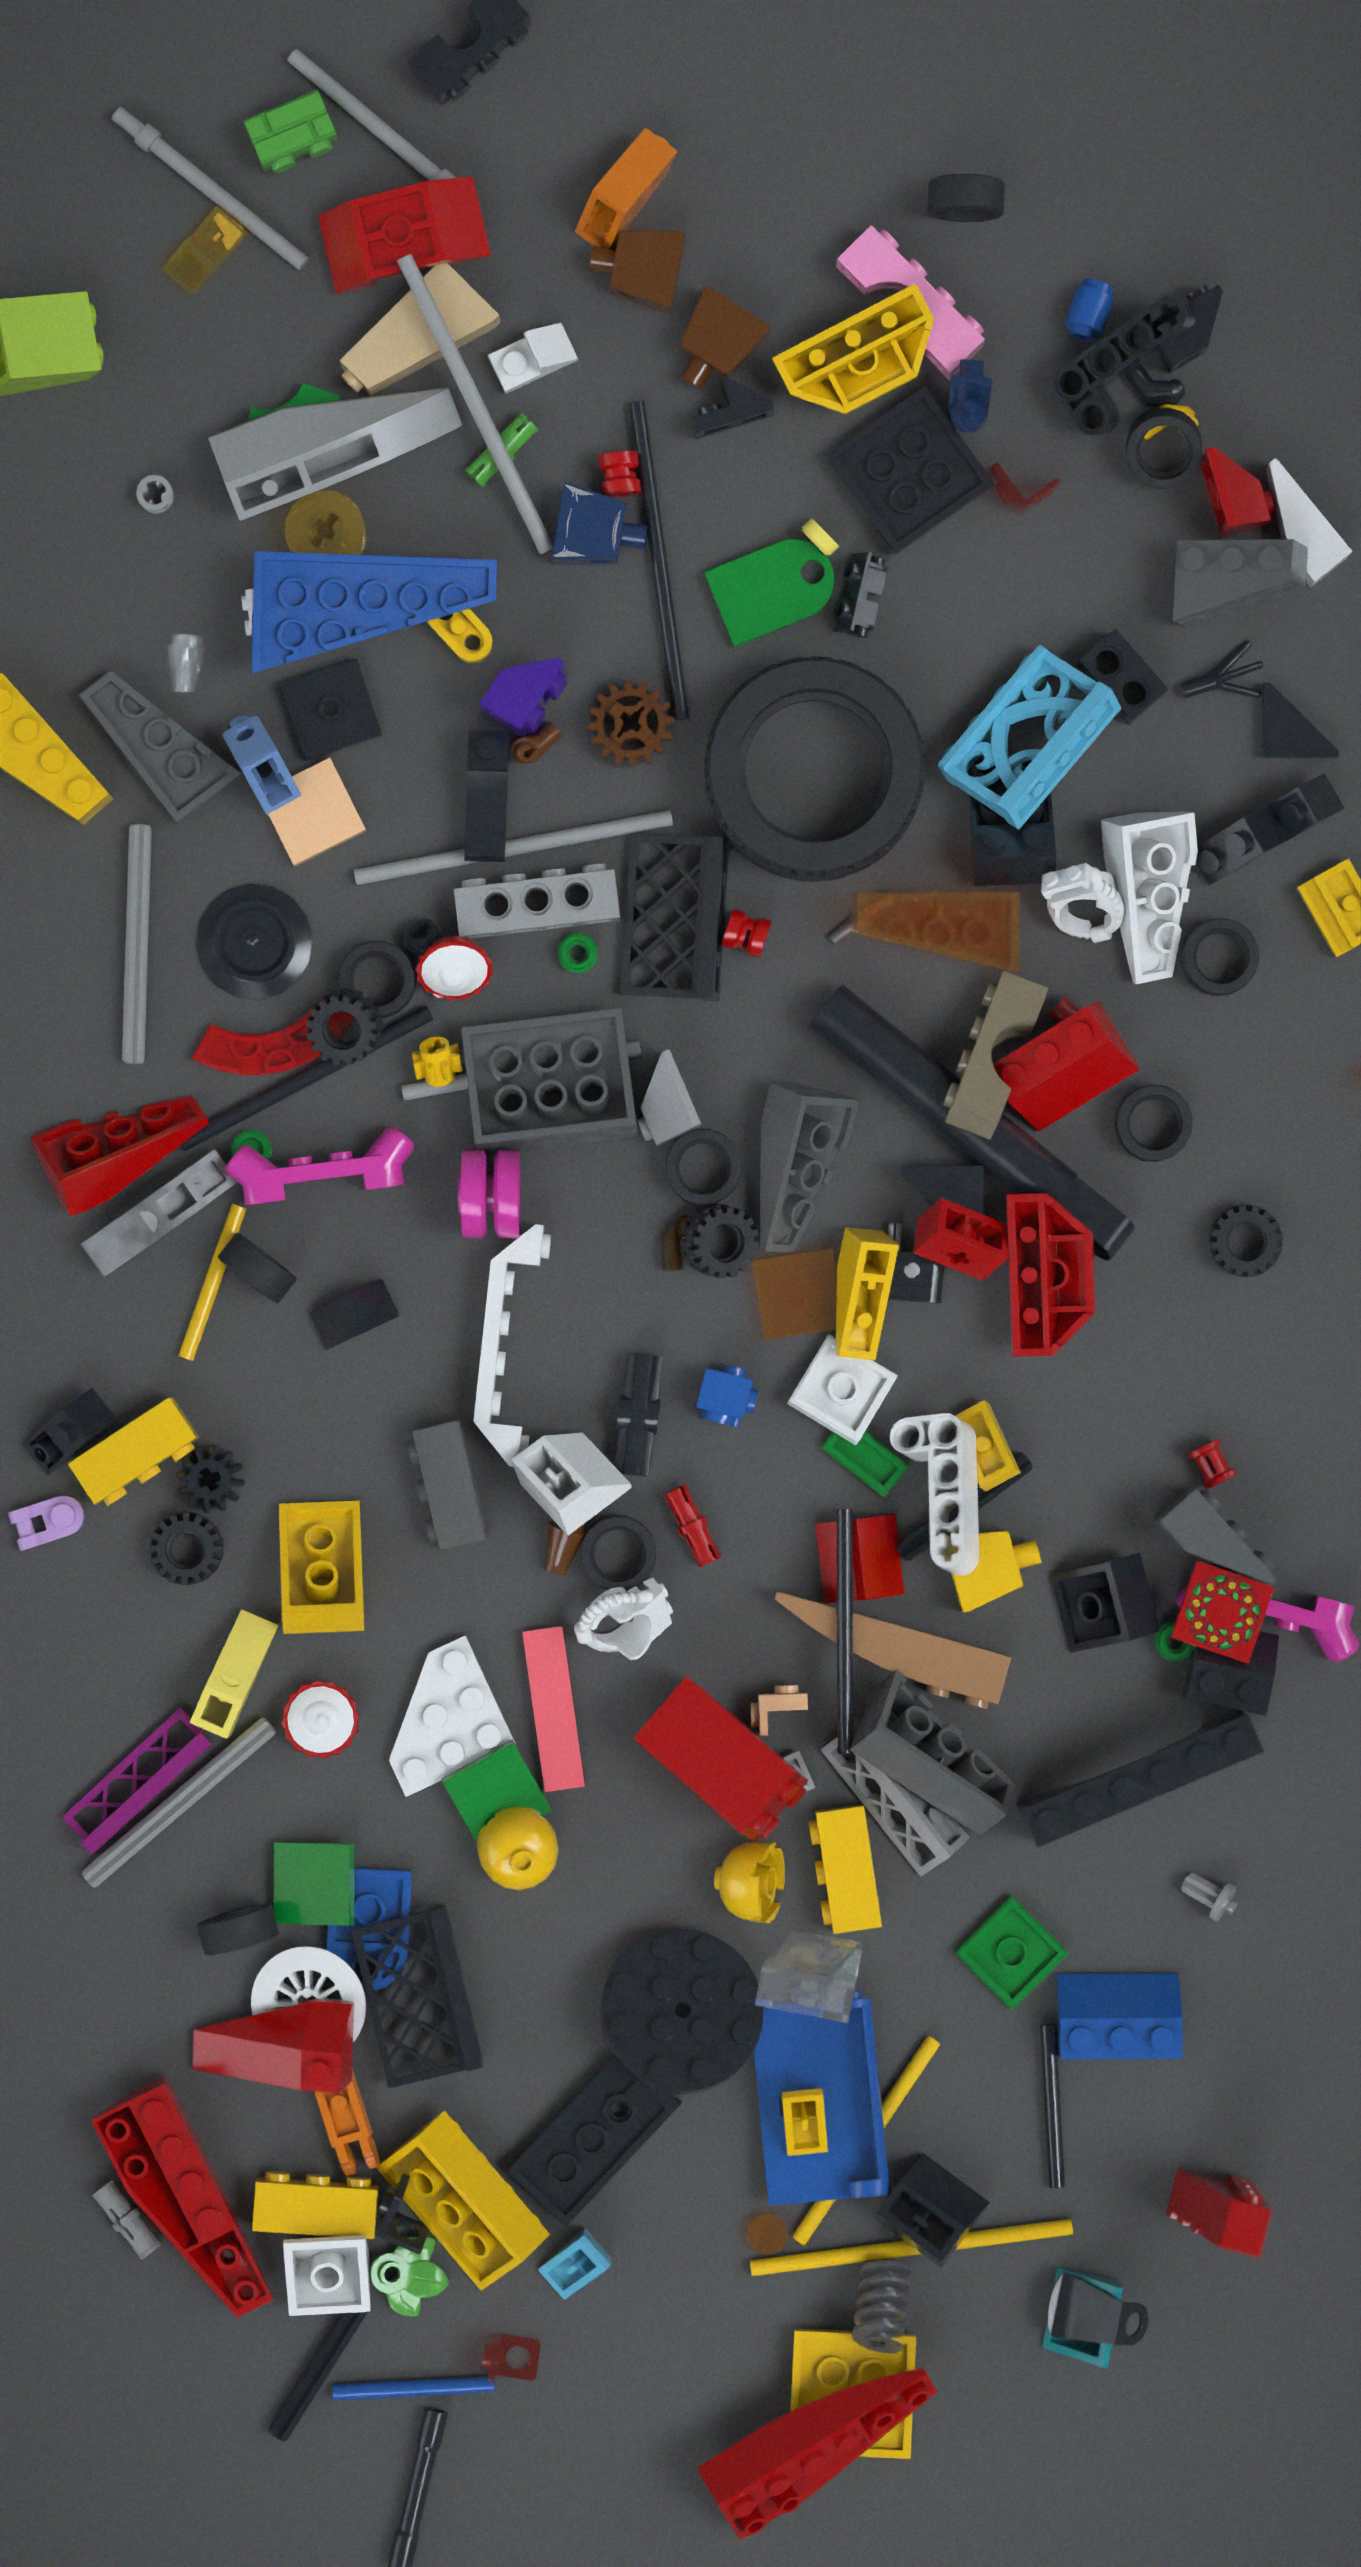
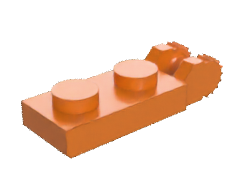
(348, 2122)

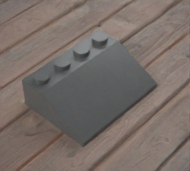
(549, 1081)

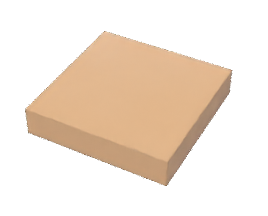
(318, 817)

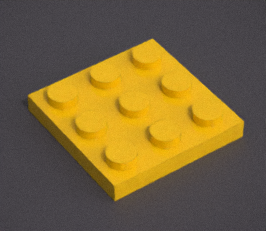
(833, 2361)

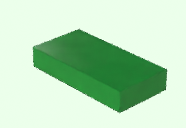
(867, 1460)

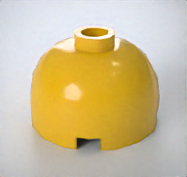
(518, 1848)
(750, 1880)

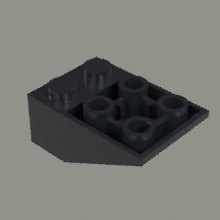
(1001, 851)

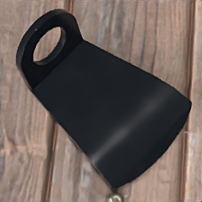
(1090, 2314)

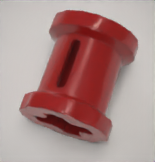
(1212, 1450)

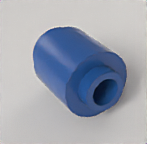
(1089, 310)

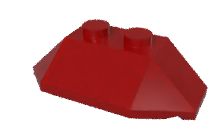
(1048, 1274)

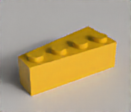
(43, 761)

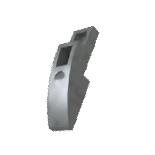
(158, 1213)

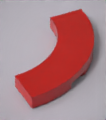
(267, 1052)

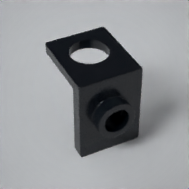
(392, 2219)

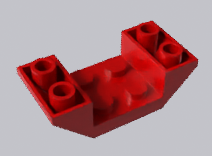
(428, 219)

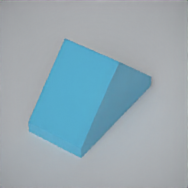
(575, 2264)

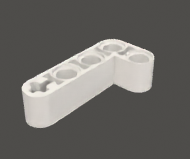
(943, 1495)

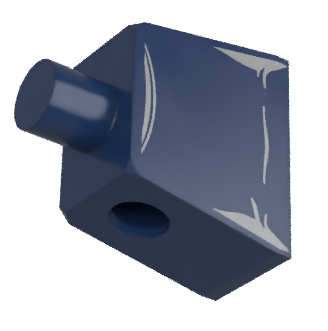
(593, 529)

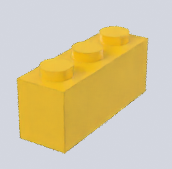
(134, 1452)
(846, 1869)
(315, 2205)

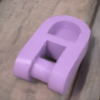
(61, 1517)

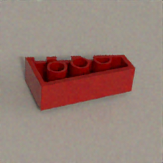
(1223, 2211)

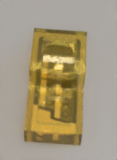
(205, 250)

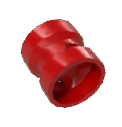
(619, 478)
(737, 930)

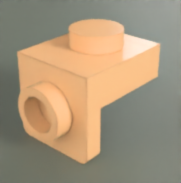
(783, 1699)

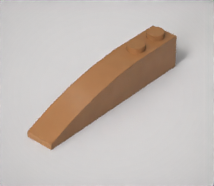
(915, 1654)

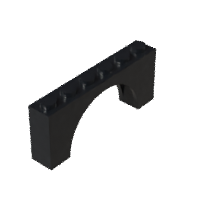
(1176, 1765)

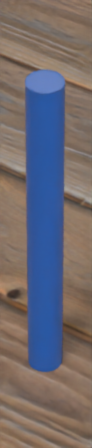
(412, 2388)

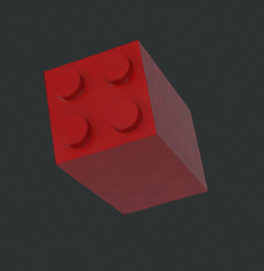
(722, 1760)

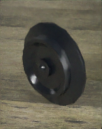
(254, 941)

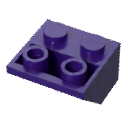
(521, 692)

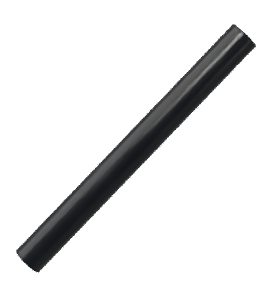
(1052, 2105)

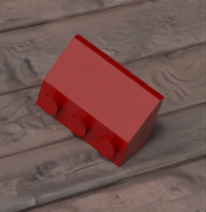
(1066, 1066)

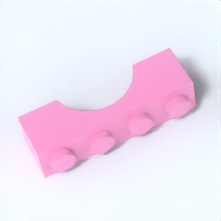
(876, 265)

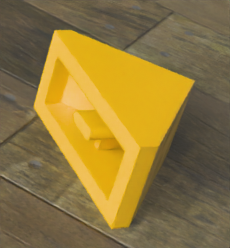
(804, 2122)

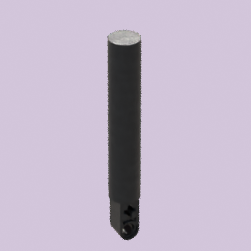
(923, 1086)

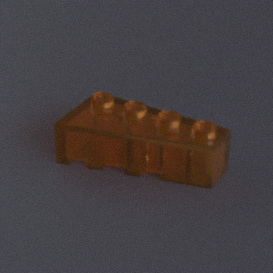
(950, 923)

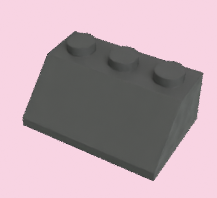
(448, 1485)

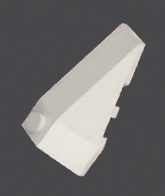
(1151, 868)

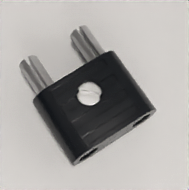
(915, 1276)

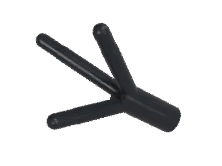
(1220, 676)

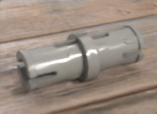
(126, 2219)

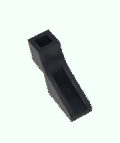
(1267, 828)

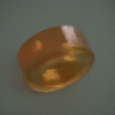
(767, 2233)

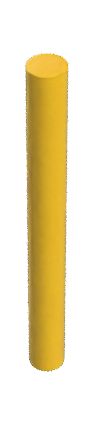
(210, 1285)

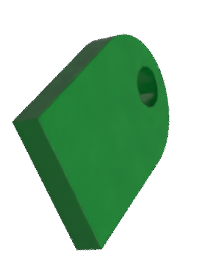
(767, 590)

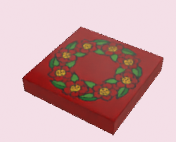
(1222, 1612)

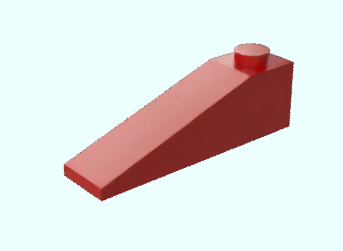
(103, 1157)
(284, 2047)

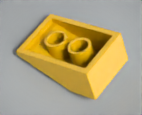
(321, 1567)

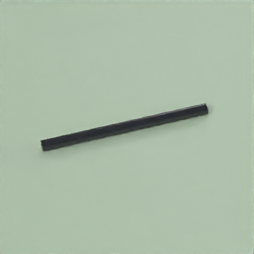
(845, 1715)

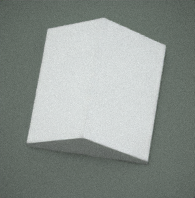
(327, 2275)

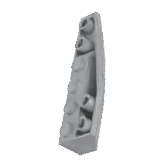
(324, 443)

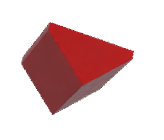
(875, 1558)

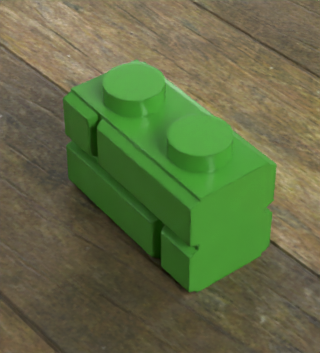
(291, 132)

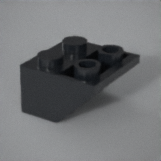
(931, 2210)

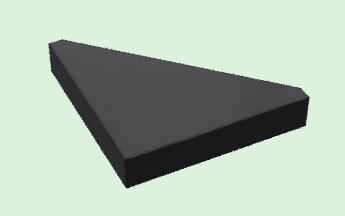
(1289, 732)

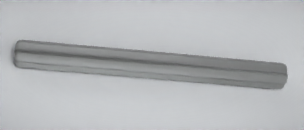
(136, 944)
(178, 1802)

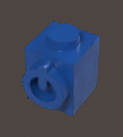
(726, 1395)

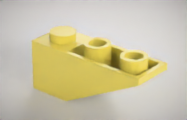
(234, 1674)

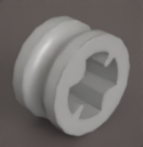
(167, 497)

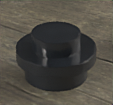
(421, 935)

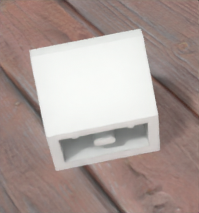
(569, 1478)

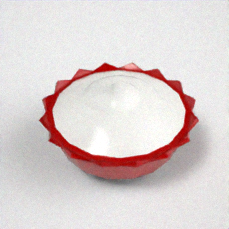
(454, 968)
(320, 1719)

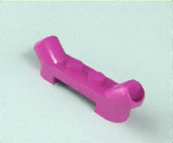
(379, 1168)
(1326, 1618)

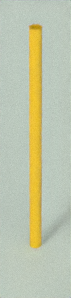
(902, 2249)

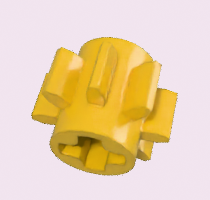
(437, 1061)

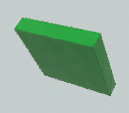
(494, 1784)
(314, 1883)
(1011, 1952)

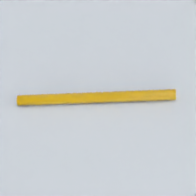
(889, 2107)

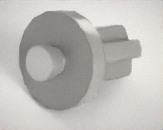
(1210, 1895)

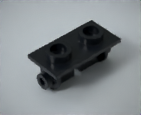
(861, 576)

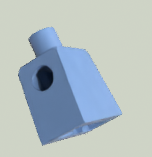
(250, 748)

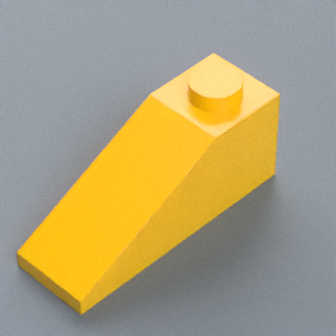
(863, 1291)

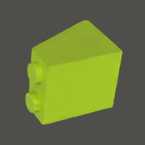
(47, 342)

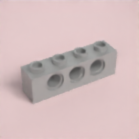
(599, 908)

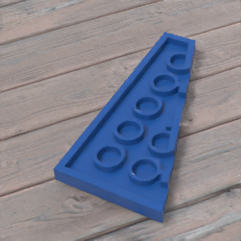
(334, 600)

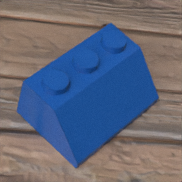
(1119, 2016)

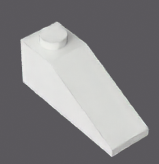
(1304, 523)

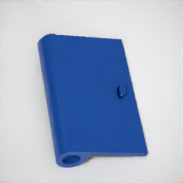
(842, 2059)

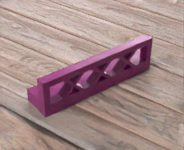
(142, 1796)

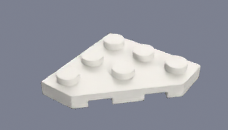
(447, 1720)

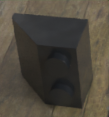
(1105, 1603)
(1233, 1683)

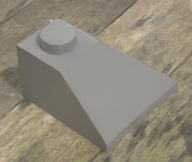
(667, 1104)

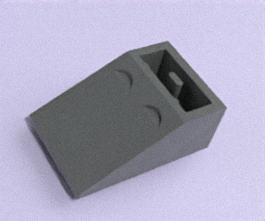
(1200, 1531)

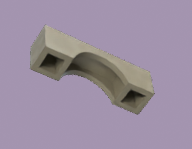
(981, 1094)

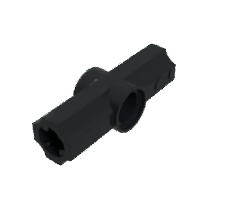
(638, 1414)

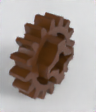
(644, 736)

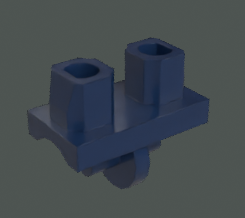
(969, 396)

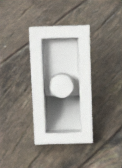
(532, 357)

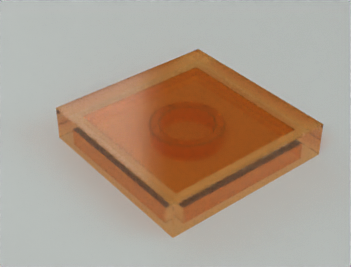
(797, 1294)

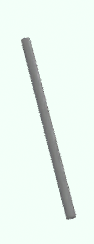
(475, 403)
(517, 846)

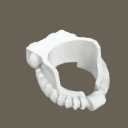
(1083, 883)
(634, 1637)

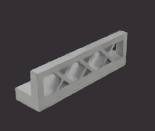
(923, 1820)

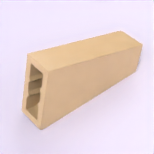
(403, 339)

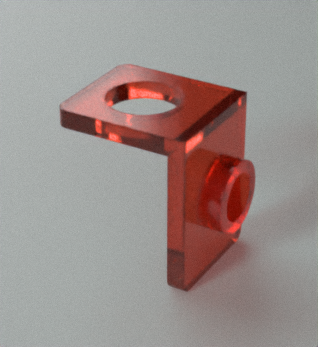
(1010, 494)
(496, 2362)

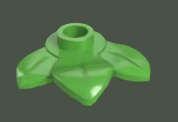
(414, 2278)

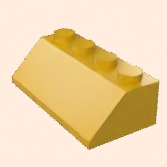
(464, 2201)

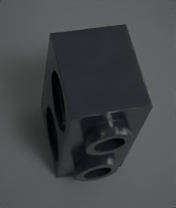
(1130, 671)

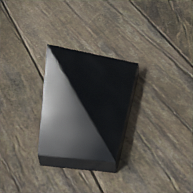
(354, 1314)

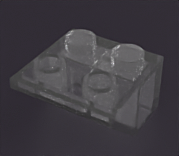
(811, 1976)

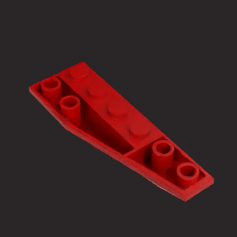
(180, 2192)
(807, 2448)

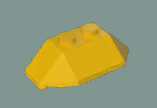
(861, 354)

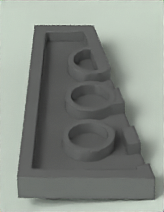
(166, 756)

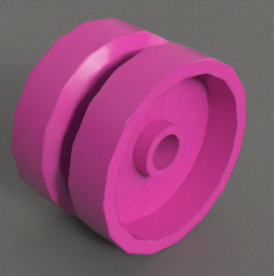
(489, 1193)

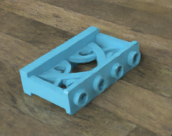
(1018, 701)

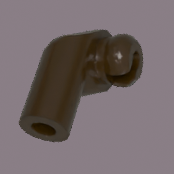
(671, 1244)

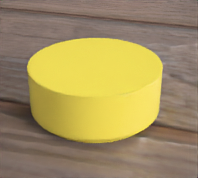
(819, 537)

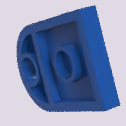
(377, 1898)

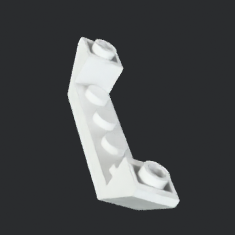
(525, 1251)

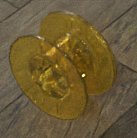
(321, 509)

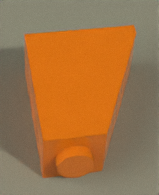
(625, 189)

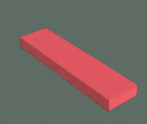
(553, 1708)

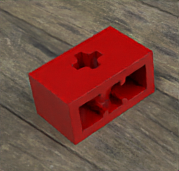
(961, 1239)

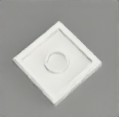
(842, 1391)

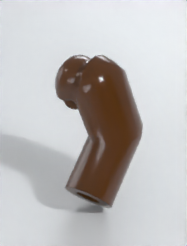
(533, 747)

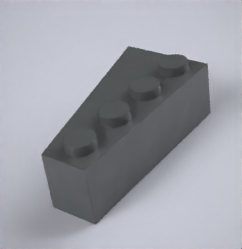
(930, 1757)

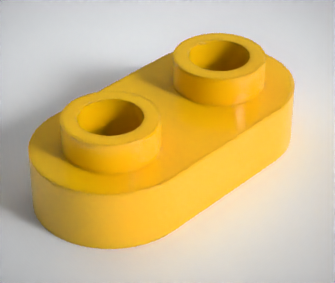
(458, 629)

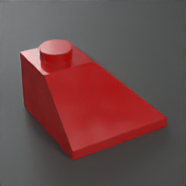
(1234, 495)

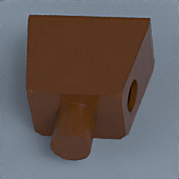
(643, 267)
(719, 338)

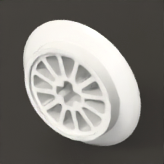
(309, 1959)

